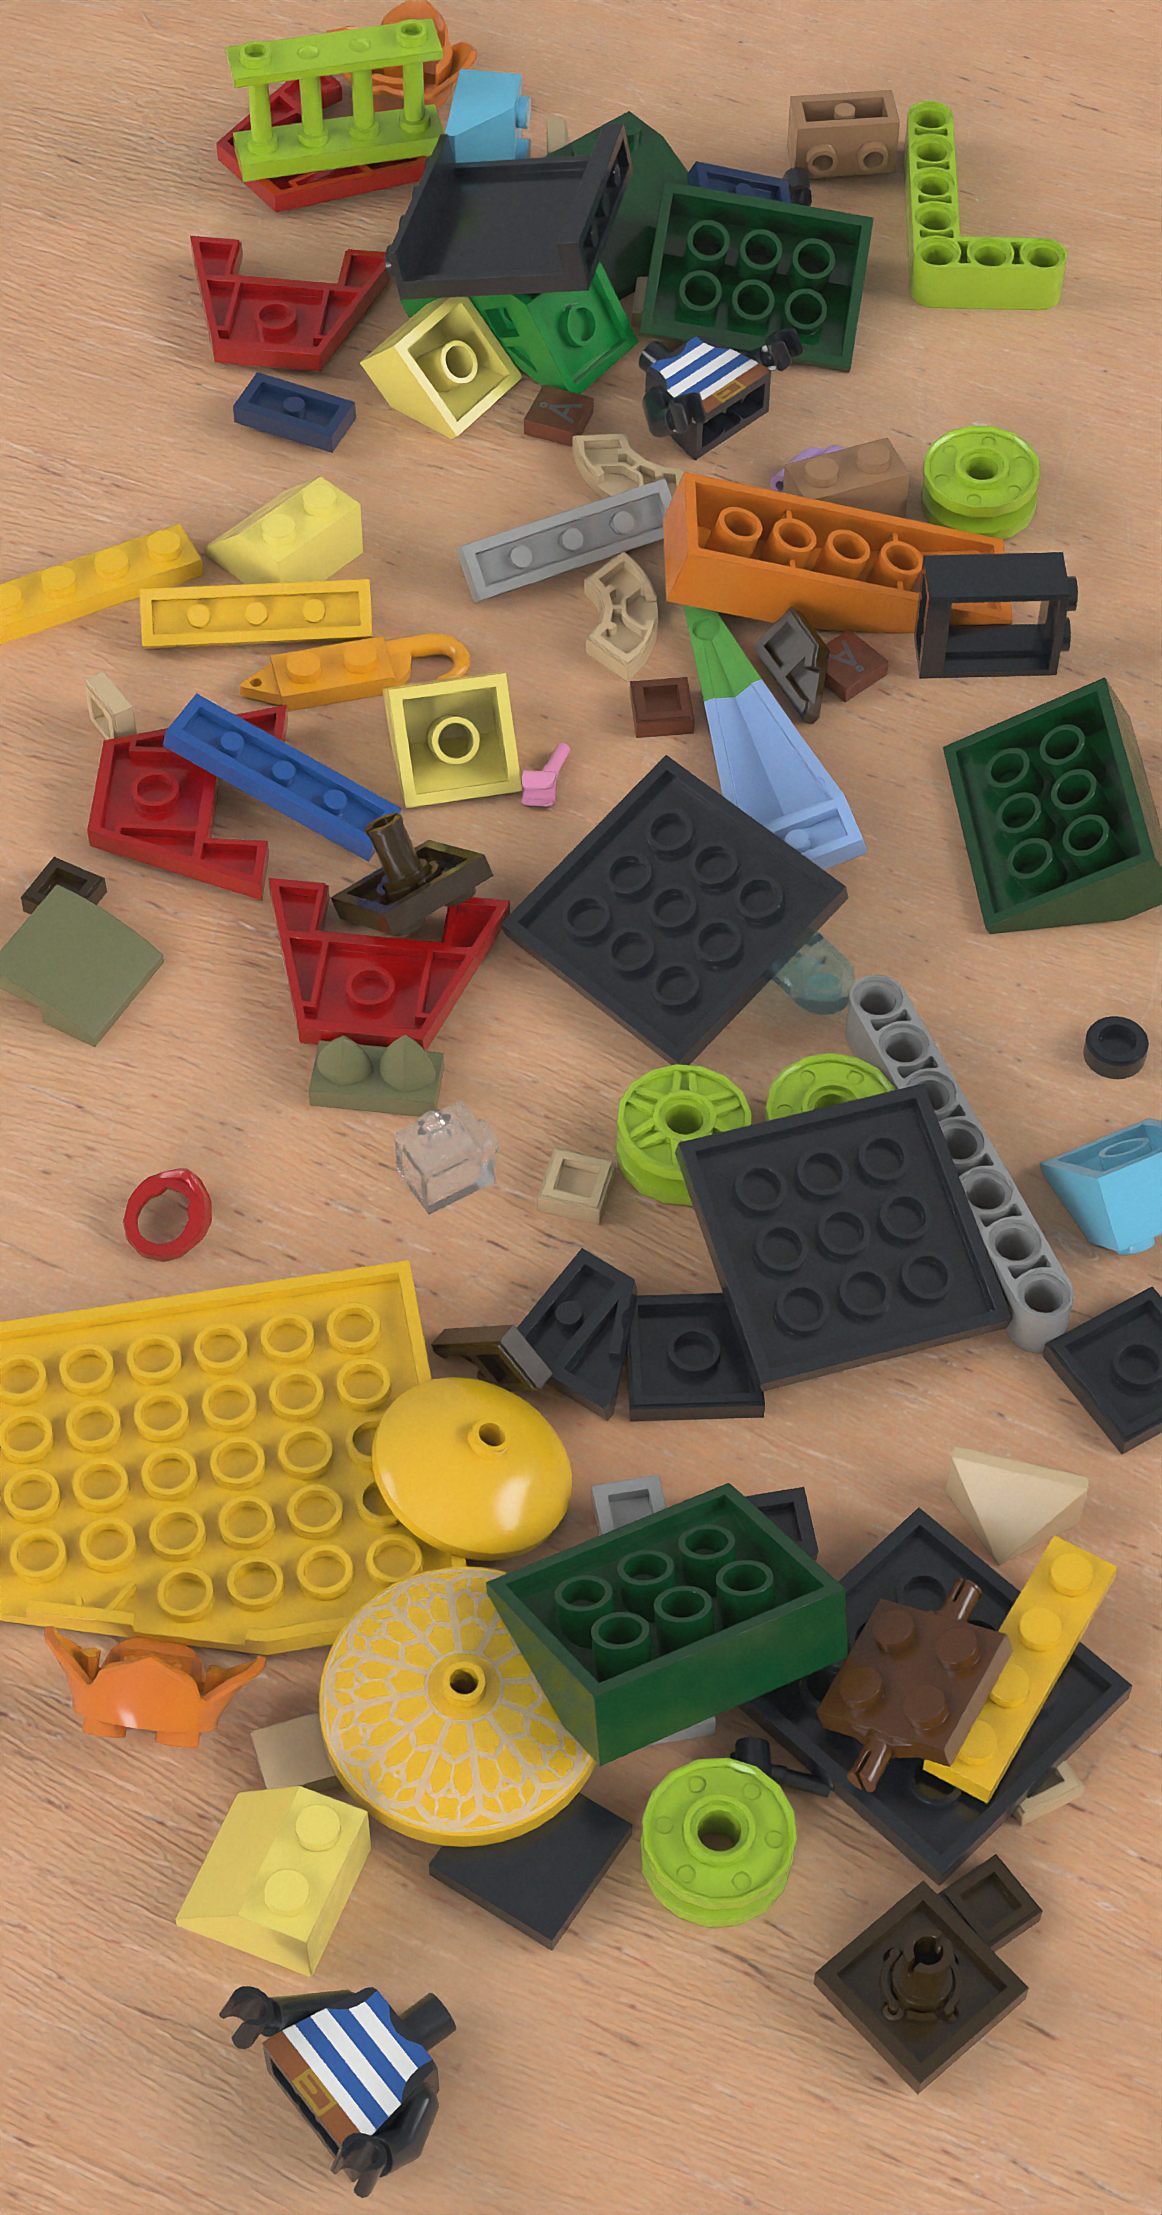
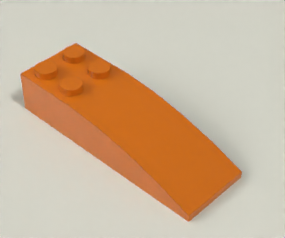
(837, 564)

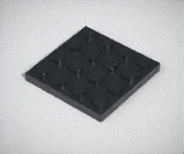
(674, 912)
(841, 1237)
(910, 1807)

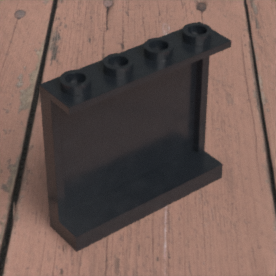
(509, 222)

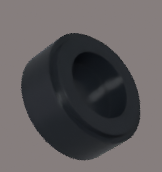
(1115, 1047)

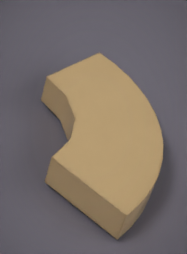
(614, 467)
(626, 613)

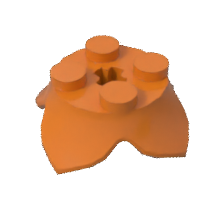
(438, 74)
(149, 1688)

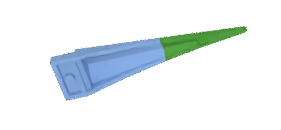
(762, 755)

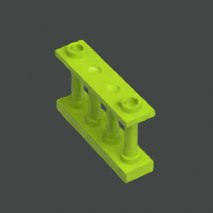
(343, 140)

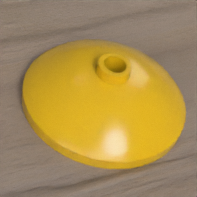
(455, 1486)

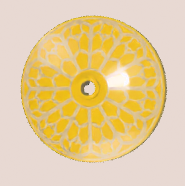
(436, 1758)

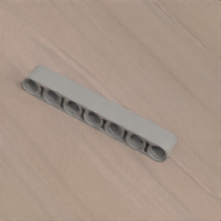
(892, 1037)

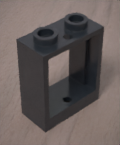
(993, 649)

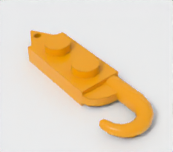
(348, 670)

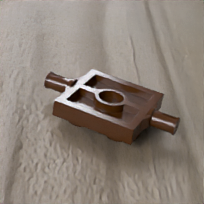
(914, 1683)

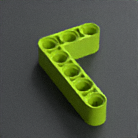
(959, 269)

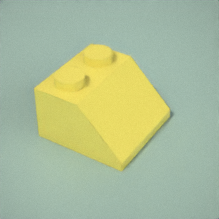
(442, 366)
(293, 537)
(453, 739)
(279, 1875)

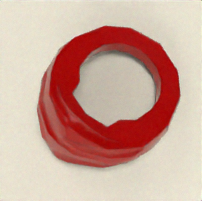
(199, 1213)

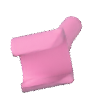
(540, 786)

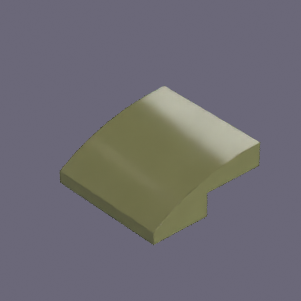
(77, 965)

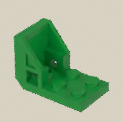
(557, 336)

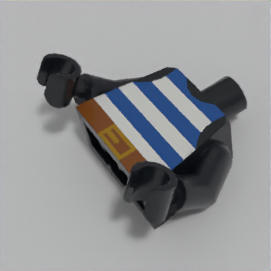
(710, 389)
(351, 2070)

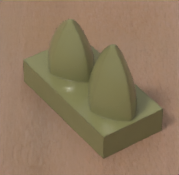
(376, 1078)

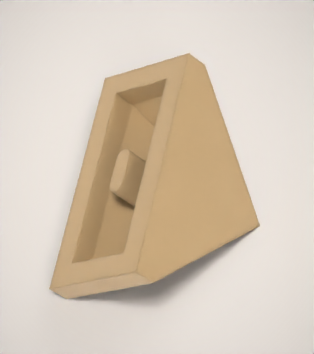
(1013, 1501)

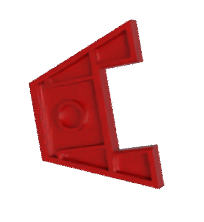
(320, 186)
(281, 319)
(164, 810)
(376, 984)

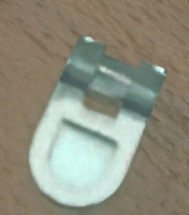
(819, 978)

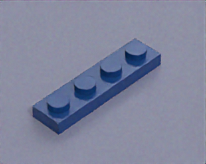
(277, 774)

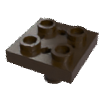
(410, 880)
(937, 1969)

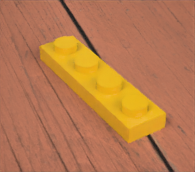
(96, 582)
(255, 614)
(1043, 1635)

